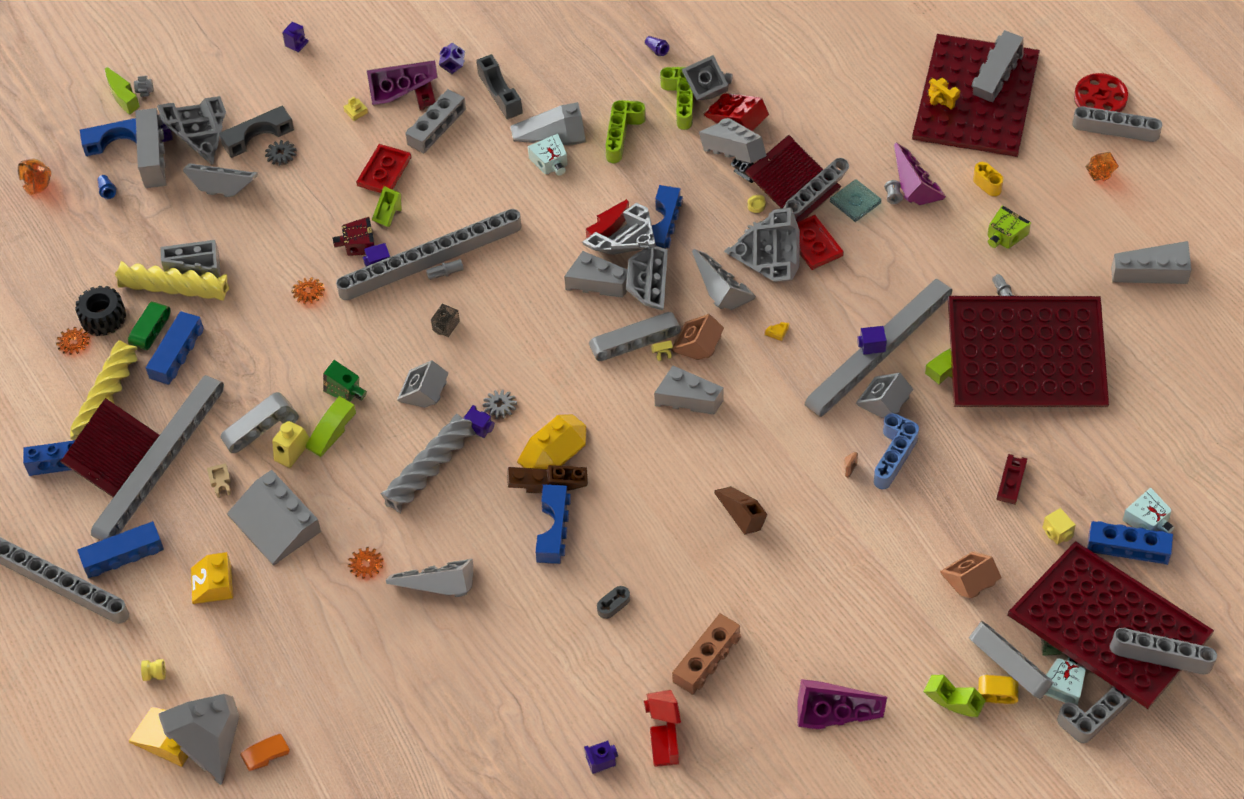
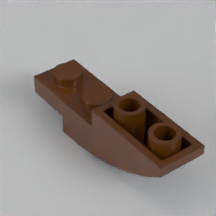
(534, 479)

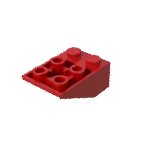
(743, 109)

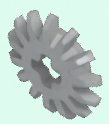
(504, 409)

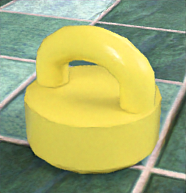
(756, 203)

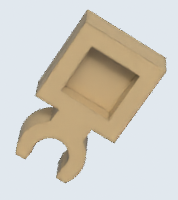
(219, 478)

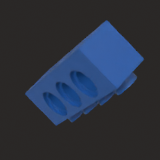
(45, 458)
(1137, 549)

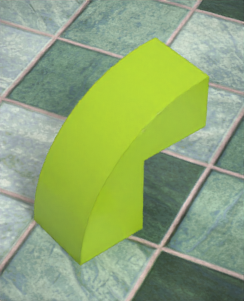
(963, 701)

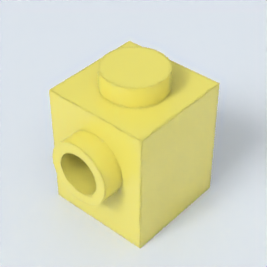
(1059, 526)

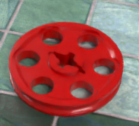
(1101, 94)

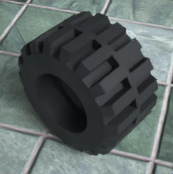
(103, 321)

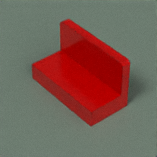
(664, 745)

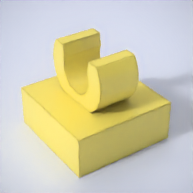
(355, 108)
(662, 347)

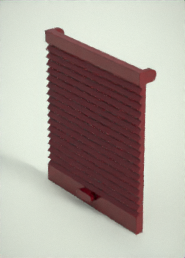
(787, 173)
(109, 447)

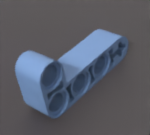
(898, 430)

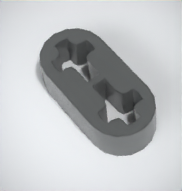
(613, 602)

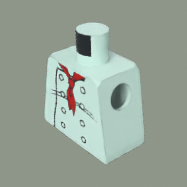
(549, 155)
(1149, 513)
(1067, 680)

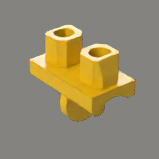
(940, 94)

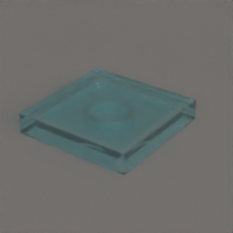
(855, 200)

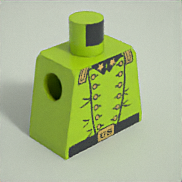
(1007, 228)

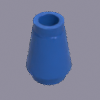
(106, 187)

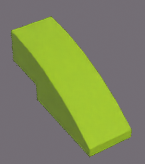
(122, 91)
(940, 367)
(331, 426)

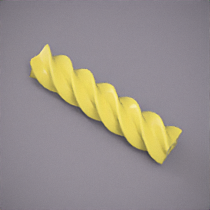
(172, 281)
(106, 384)

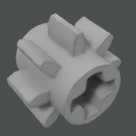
(143, 86)

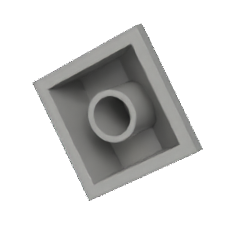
(706, 79)
(423, 385)
(885, 394)

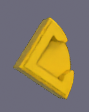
(777, 331)

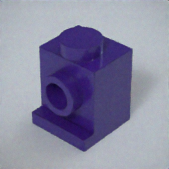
(294, 37)
(480, 421)
(597, 761)

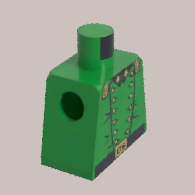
(342, 382)

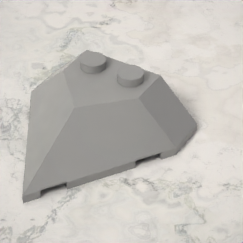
(197, 124)
(632, 237)
(771, 246)
(204, 731)

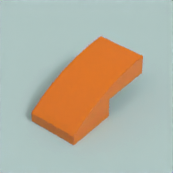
(264, 751)

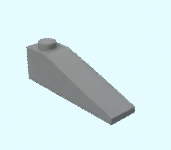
(562, 120)
(720, 283)
(448, 580)

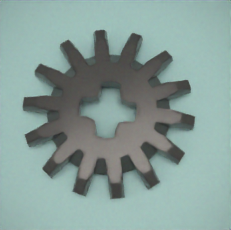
(280, 158)

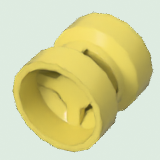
(153, 670)

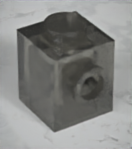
(445, 320)

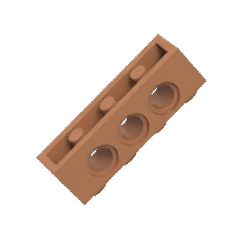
(722, 628)

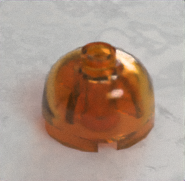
(35, 175)

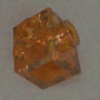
(1101, 166)

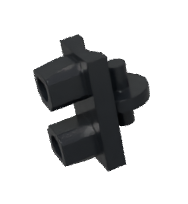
(741, 167)

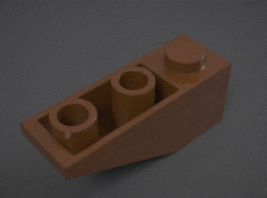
(743, 509)

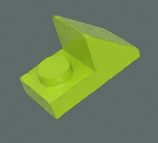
(387, 205)

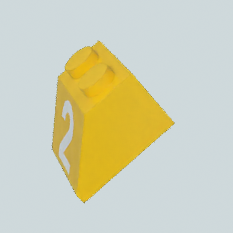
(212, 579)

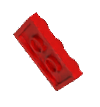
(383, 168)
(816, 243)

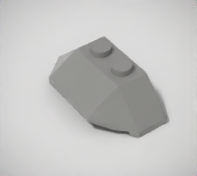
(218, 180)
(648, 276)

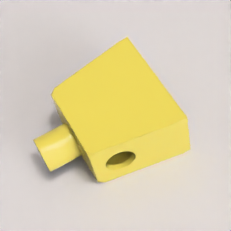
(289, 443)

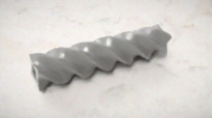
(427, 463)

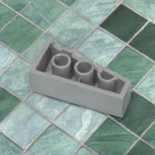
(998, 66)
(733, 141)
(150, 148)
(1153, 265)

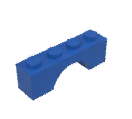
(97, 138)
(667, 203)
(550, 544)

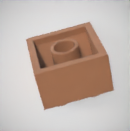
(698, 337)
(972, 574)

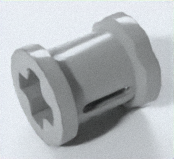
(893, 192)

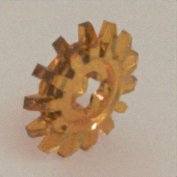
(314, 292)
(72, 334)
(365, 555)

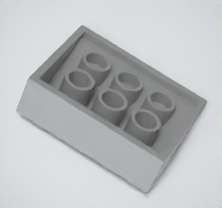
(274, 518)

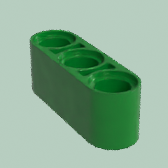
(149, 325)

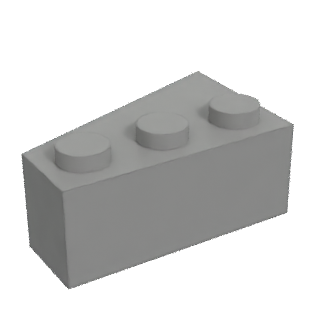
(195, 256)
(596, 275)
(688, 391)

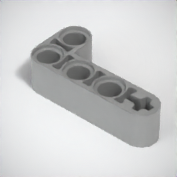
(258, 421)
(1088, 720)

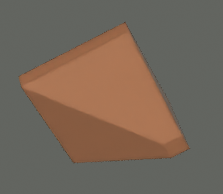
(850, 463)

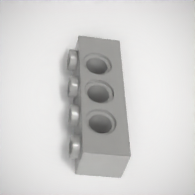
(435, 121)

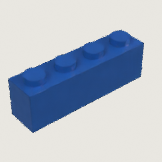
(174, 348)
(120, 549)

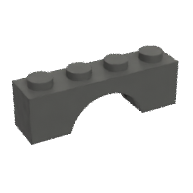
(506, 98)
(274, 122)

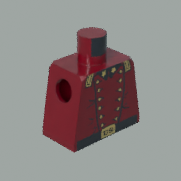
(355, 237)

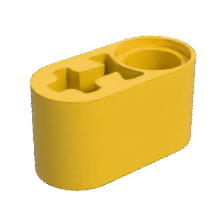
(988, 179)
(999, 689)

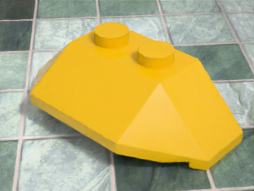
(554, 443)

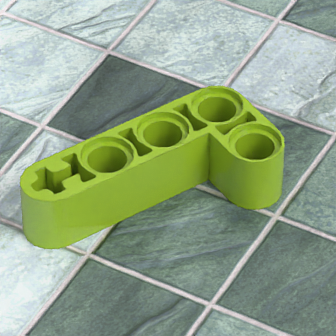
(674, 80)
(622, 113)

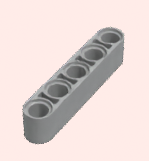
(1117, 124)
(820, 184)
(634, 336)
(1163, 651)
(1011, 660)

